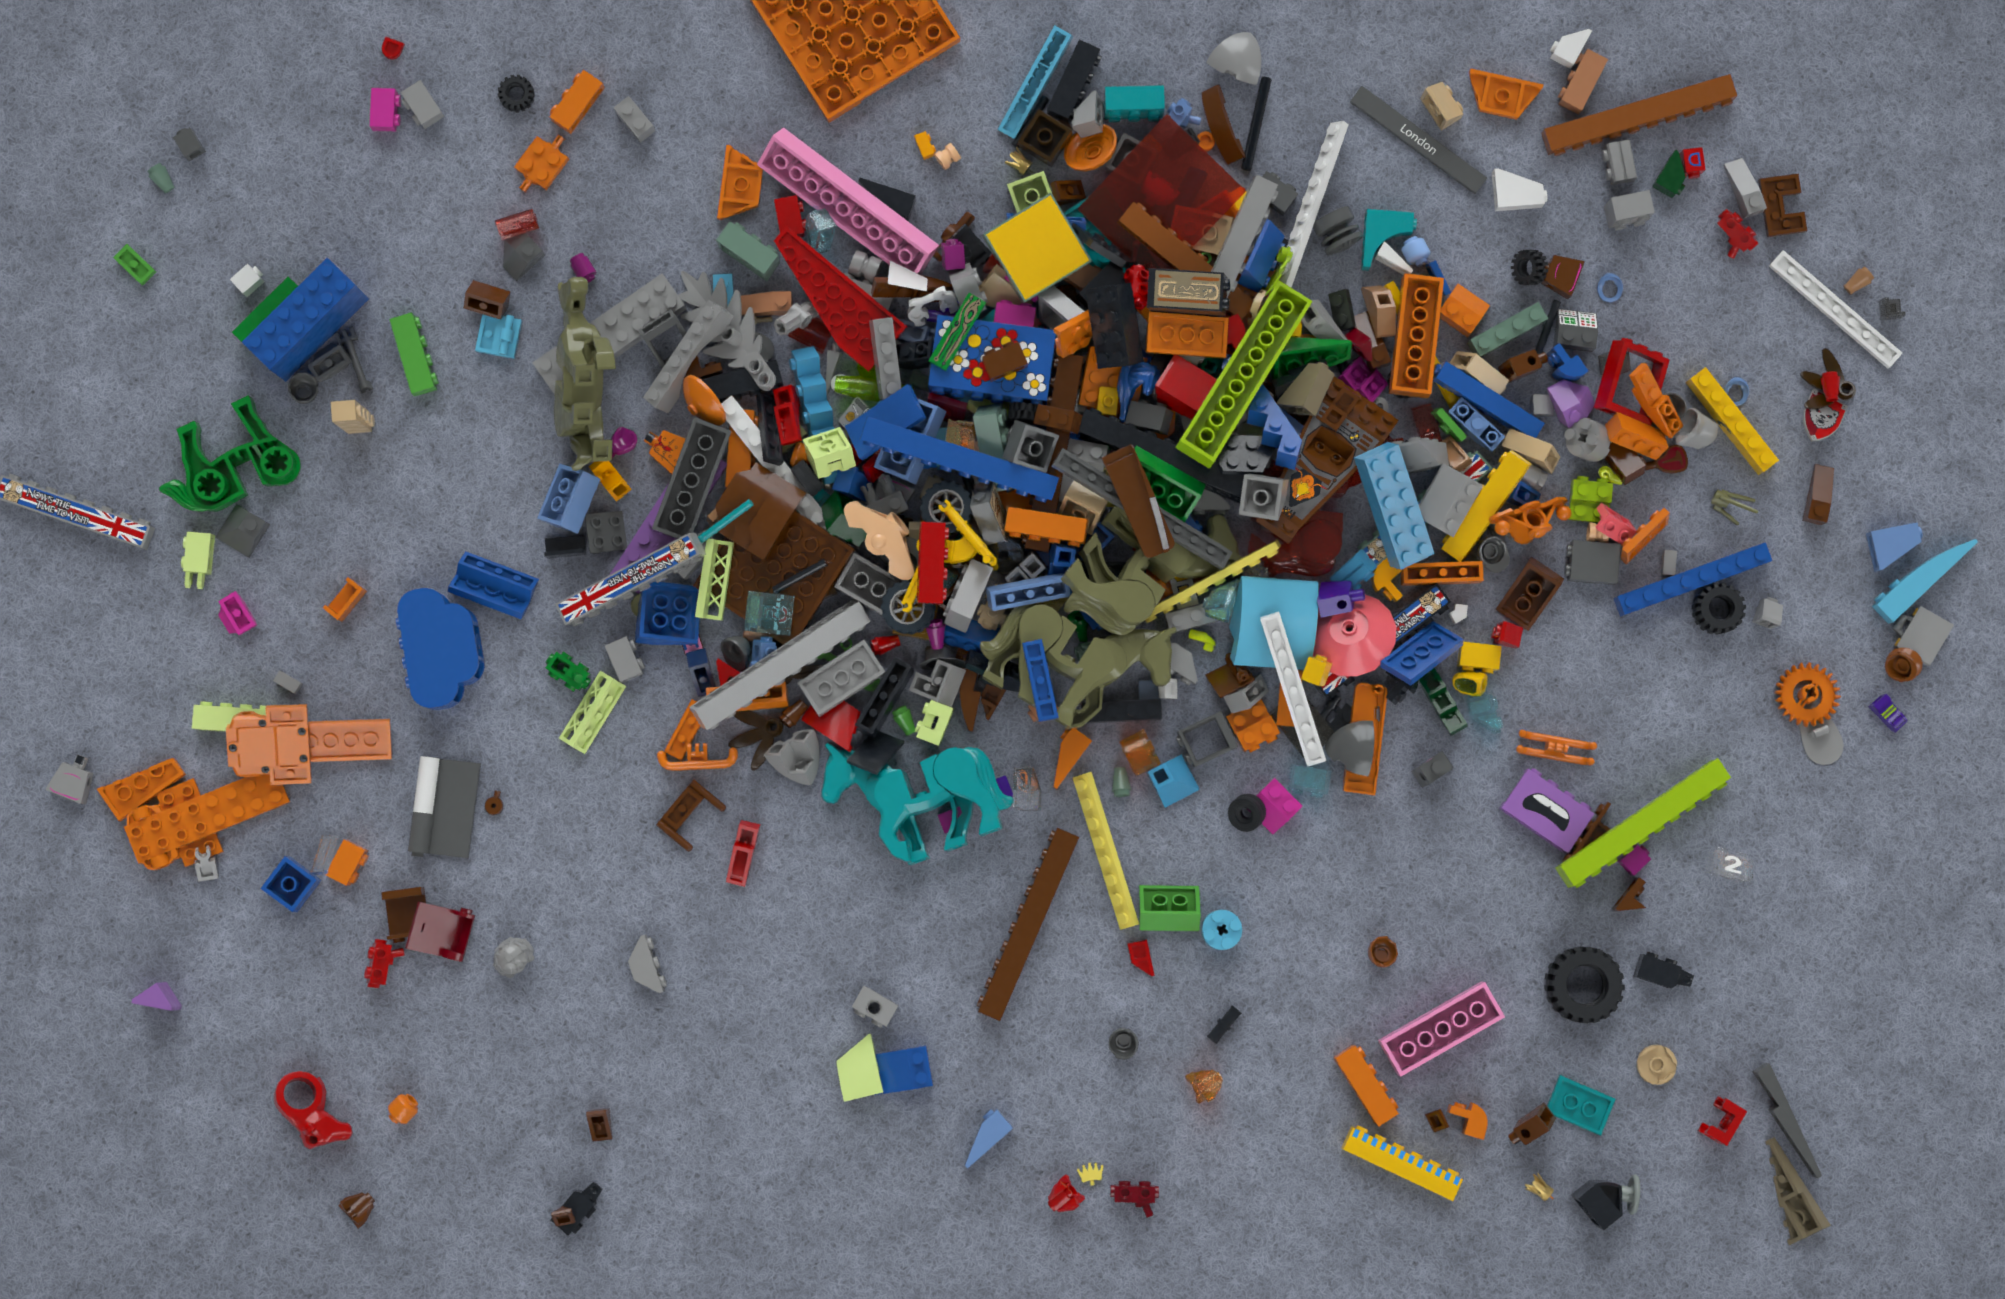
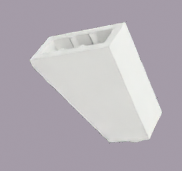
(1516, 192)

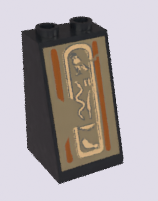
(1188, 292)

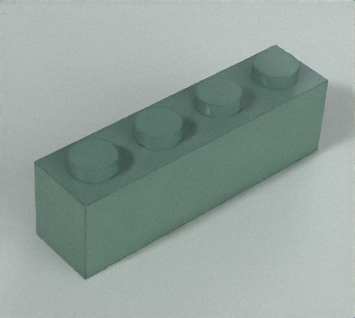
(1508, 330)

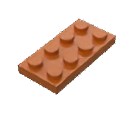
(1187, 335)

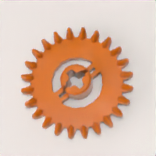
(1816, 678)

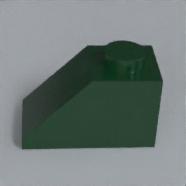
(1671, 176)

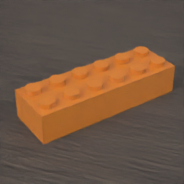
(1416, 335)

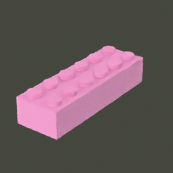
(1441, 1028)

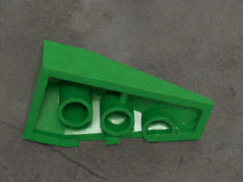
(1308, 350)

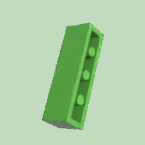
(413, 354)

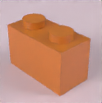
(347, 862)

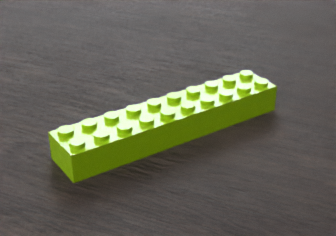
(1243, 374)

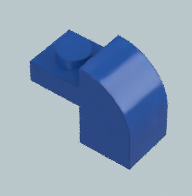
(1060, 558)

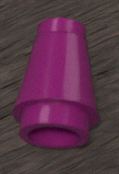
(936, 633)

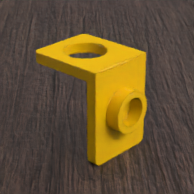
(1107, 401)

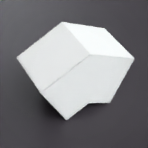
(1459, 613)

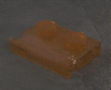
(961, 433)

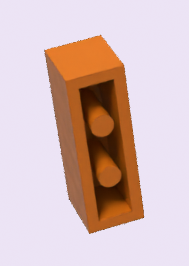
(576, 101)
(1636, 436)

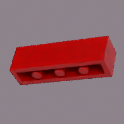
(931, 563)

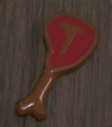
(1671, 462)

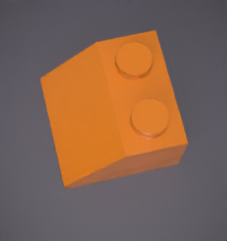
(1463, 310)

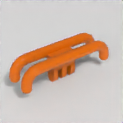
(1556, 747)
(698, 759)

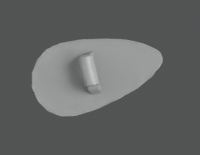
(1823, 742)

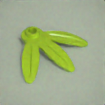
(1284, 257)

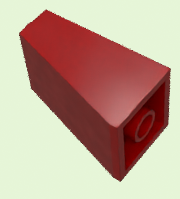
(1183, 387)

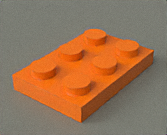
(1644, 535)

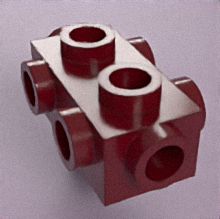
(1139, 1194)

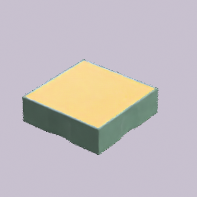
(1037, 248)

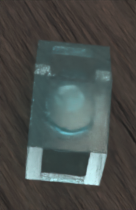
(820, 230)

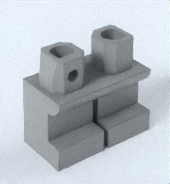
(1028, 568)

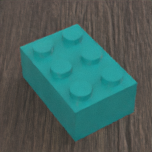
(1134, 103)

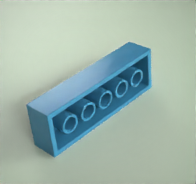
(1394, 505)

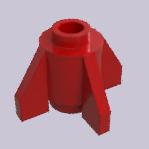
(1064, 1196)

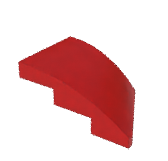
(835, 724)

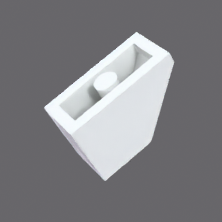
(1569, 48)

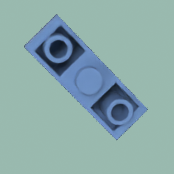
(1475, 425)

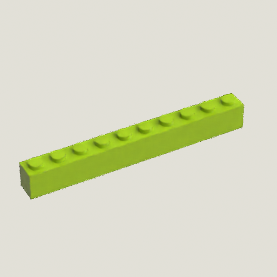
(1642, 823)

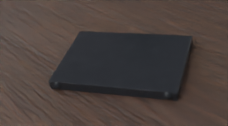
(875, 753)

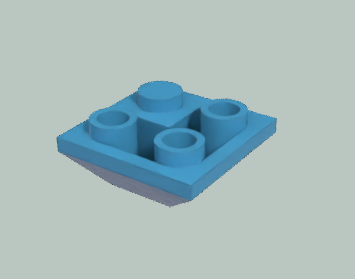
(1173, 781)

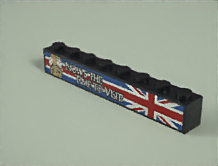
(1407, 621)

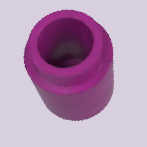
(583, 267)

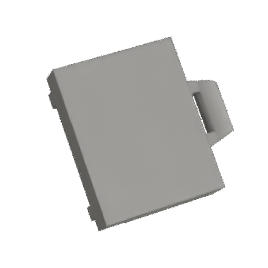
(1923, 634)

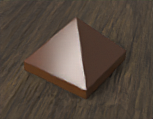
(1437, 1120)
(563, 1216)

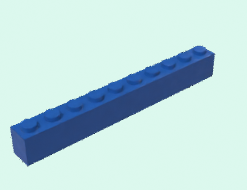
(959, 458)

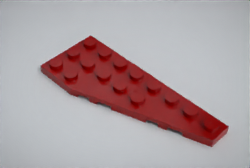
(836, 298)

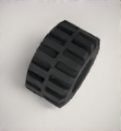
(1703, 614)

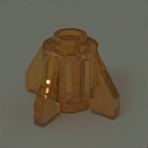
(1205, 1084)

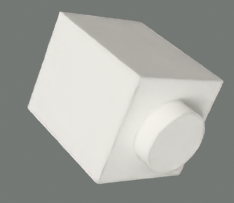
(248, 279)

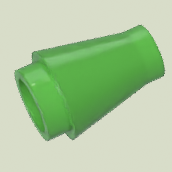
(904, 719)

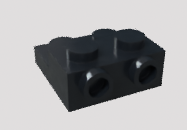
(974, 249)

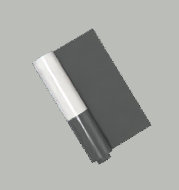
(444, 807)

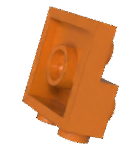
(1253, 726)

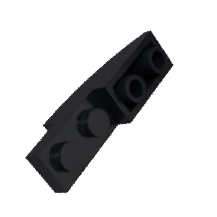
(978, 663)

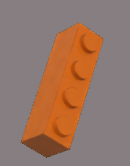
(739, 456)
(1046, 525)
(1442, 573)
(775, 698)
(1366, 1086)

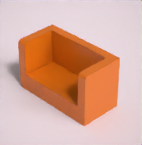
(345, 600)

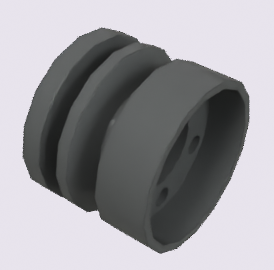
(1338, 233)

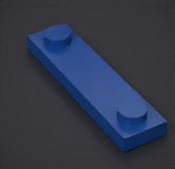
(1040, 680)

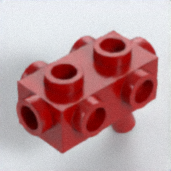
(1739, 235)
(1139, 280)
(380, 958)

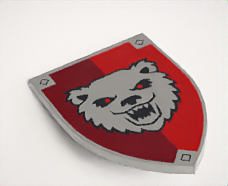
(1824, 421)

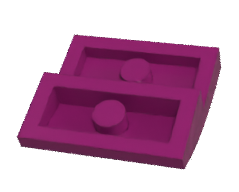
(1363, 380)

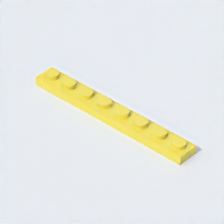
(1216, 578)
(1105, 850)

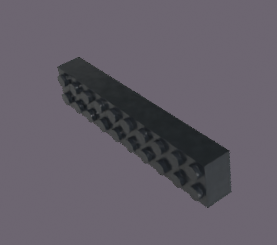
(1110, 432)

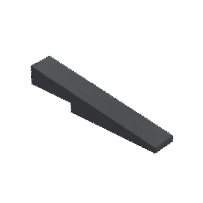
(1785, 1118)

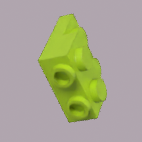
(1587, 496)

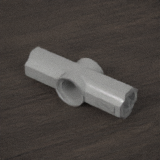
(796, 317)

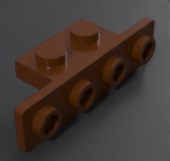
(1592, 831)

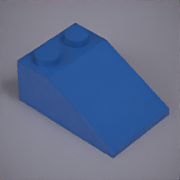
(904, 1069)

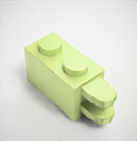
(198, 557)

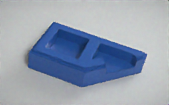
(1434, 271)

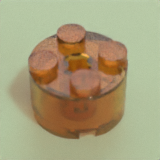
(1139, 752)

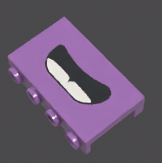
(1547, 810)

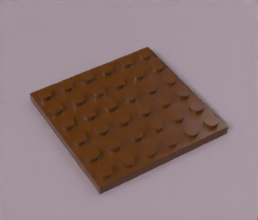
(794, 550)

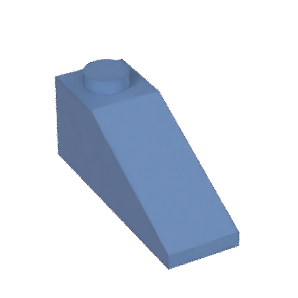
(990, 1132)

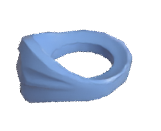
(1617, 281)
(1743, 386)

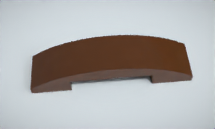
(1220, 126)

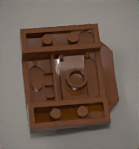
(773, 506)

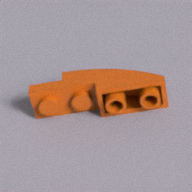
(1653, 402)

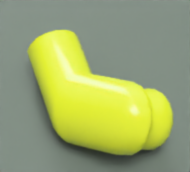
(1606, 473)
(1203, 637)

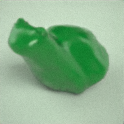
(1077, 619)

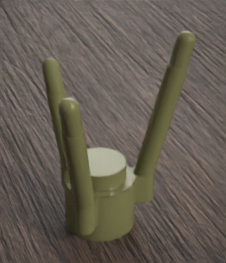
(1723, 498)

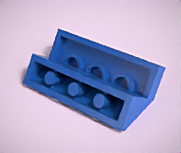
(493, 585)

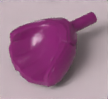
(623, 441)

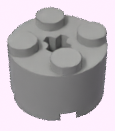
(1588, 440)

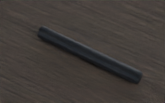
(1256, 123)

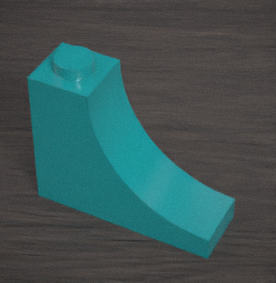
(1381, 227)

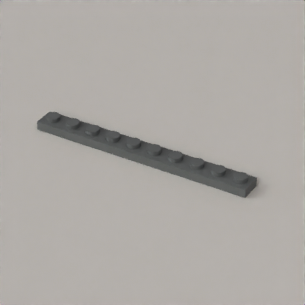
(1181, 532)

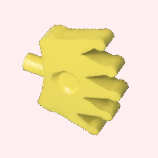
(1090, 1174)

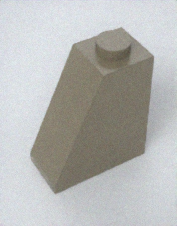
(1307, 390)

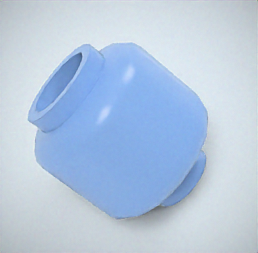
(1415, 251)

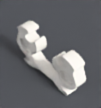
(946, 298)

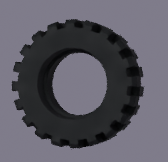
(1611, 984)

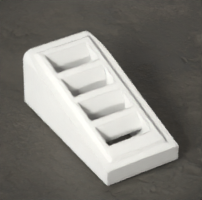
(1391, 259)

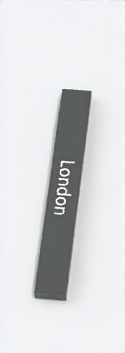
(1418, 140)

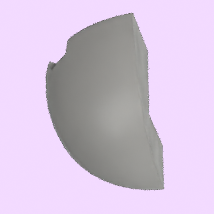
(1239, 57)
(796, 757)

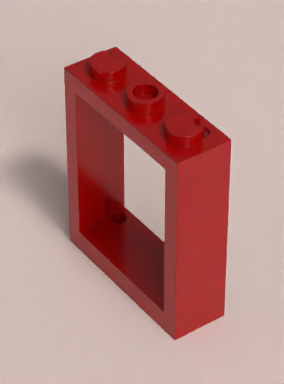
(1612, 372)

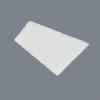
(904, 277)

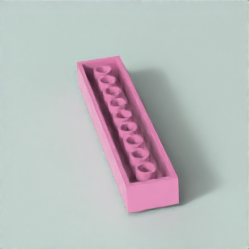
(846, 202)

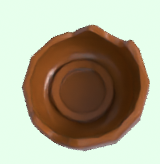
(1385, 957)

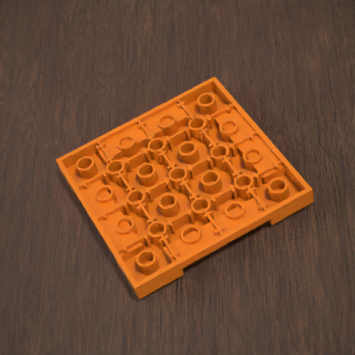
(855, 45)

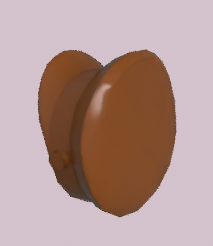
(1903, 664)

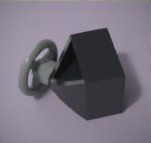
(1604, 1199)

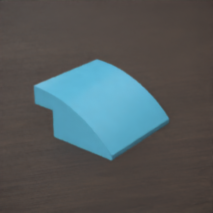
(1263, 596)

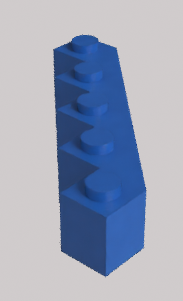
(1277, 429)

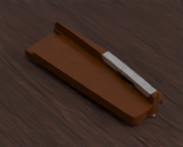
(1138, 501)

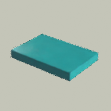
(1580, 1105)

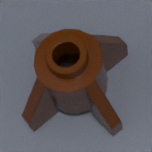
(358, 1207)

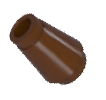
(793, 713)

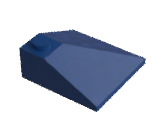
(667, 615)

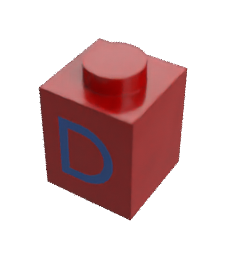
(1693, 162)

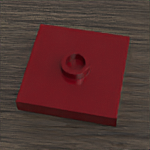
(954, 408)

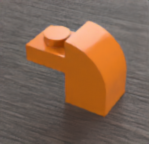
(1476, 1119)

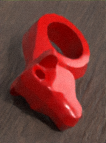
(313, 1123)

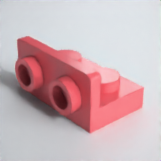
(1614, 524)

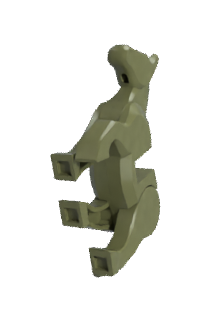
(578, 396)
(1131, 598)
(1099, 666)

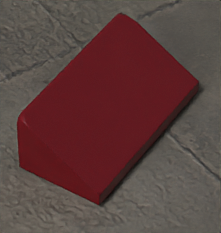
(1360, 343)

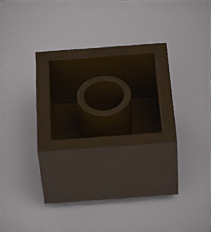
(1045, 138)

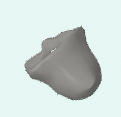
(1697, 430)

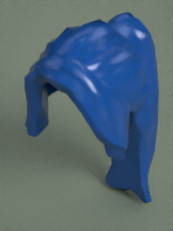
(1130, 379)

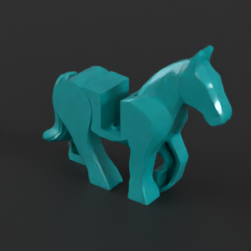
(952, 776)

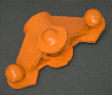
(1530, 519)

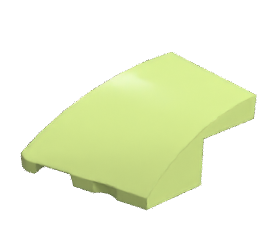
(859, 1071)

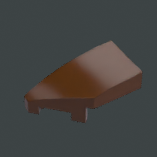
(990, 699)

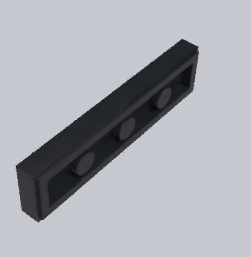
(768, 427)

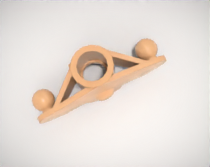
(884, 536)

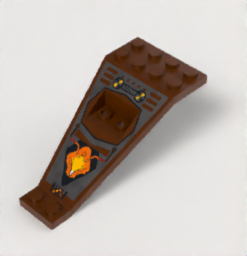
(1328, 459)

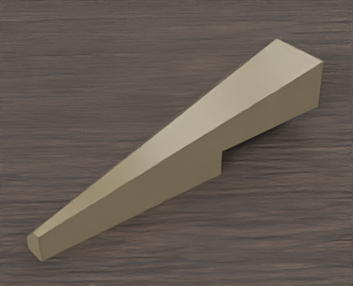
(1800, 1208)

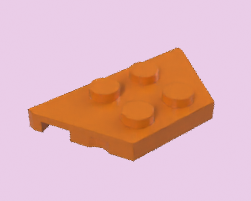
(1502, 94)
(739, 184)
(1073, 334)

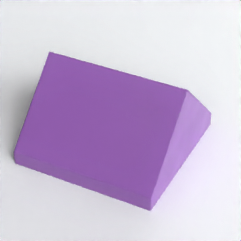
(159, 997)

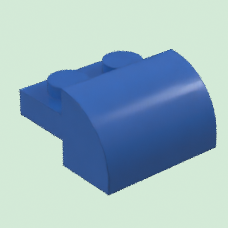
(1566, 368)

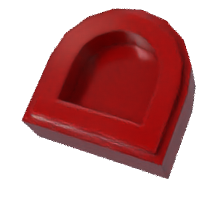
(392, 48)

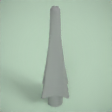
(833, 359)

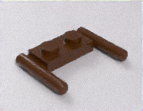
(683, 808)

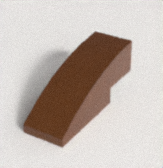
(969, 698)

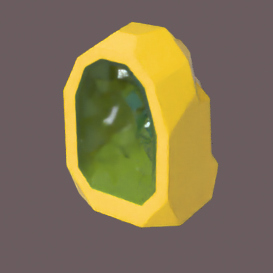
(1470, 682)

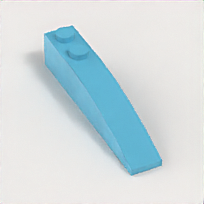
(1035, 81)
(1917, 582)

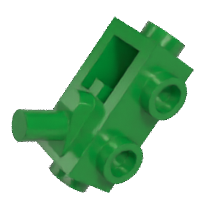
(574, 675)

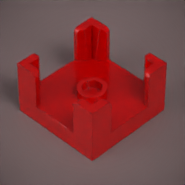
(1727, 1125)

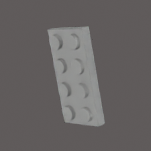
(841, 678)

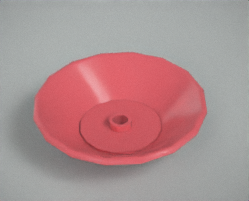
(1363, 647)

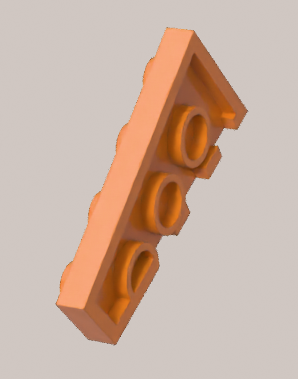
(140, 787)

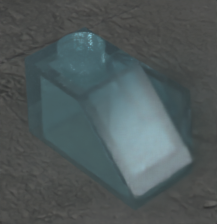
(1221, 601)

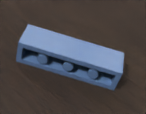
(1026, 592)

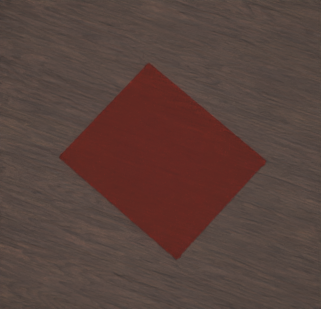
(1172, 181)

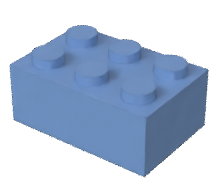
(568, 498)

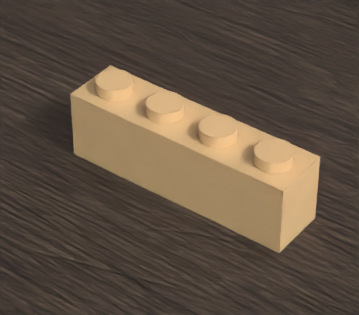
(352, 416)

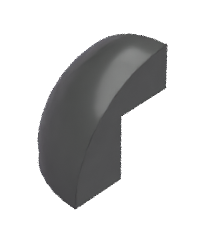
(1353, 746)

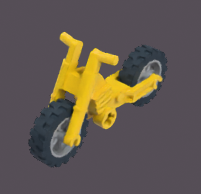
(958, 552)

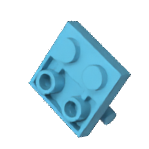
(499, 336)

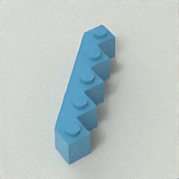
(813, 396)

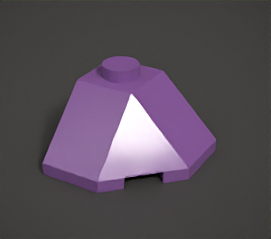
(1570, 401)

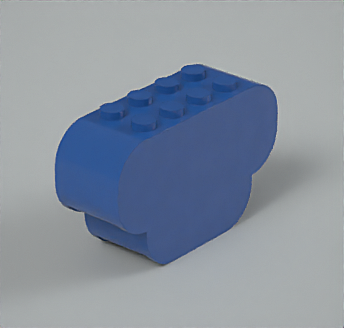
(439, 648)

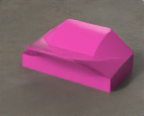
(236, 614)

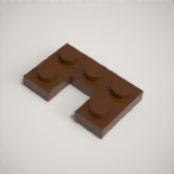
(1775, 219)

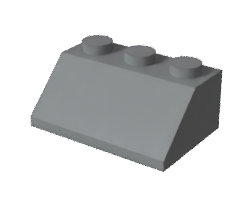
(1448, 499)

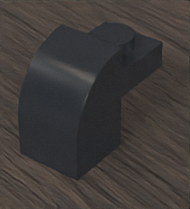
(1399, 690)

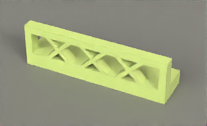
(707, 576)
(594, 714)

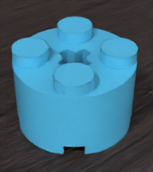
(1225, 940)

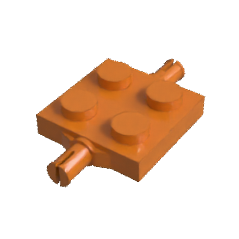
(541, 163)

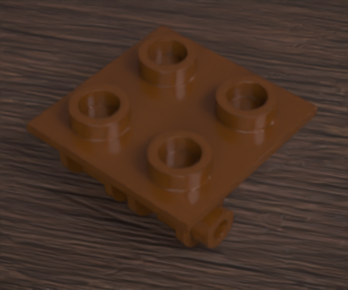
(1229, 677)

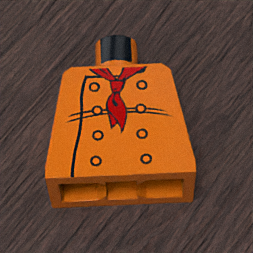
(665, 448)

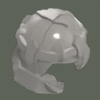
(512, 956)

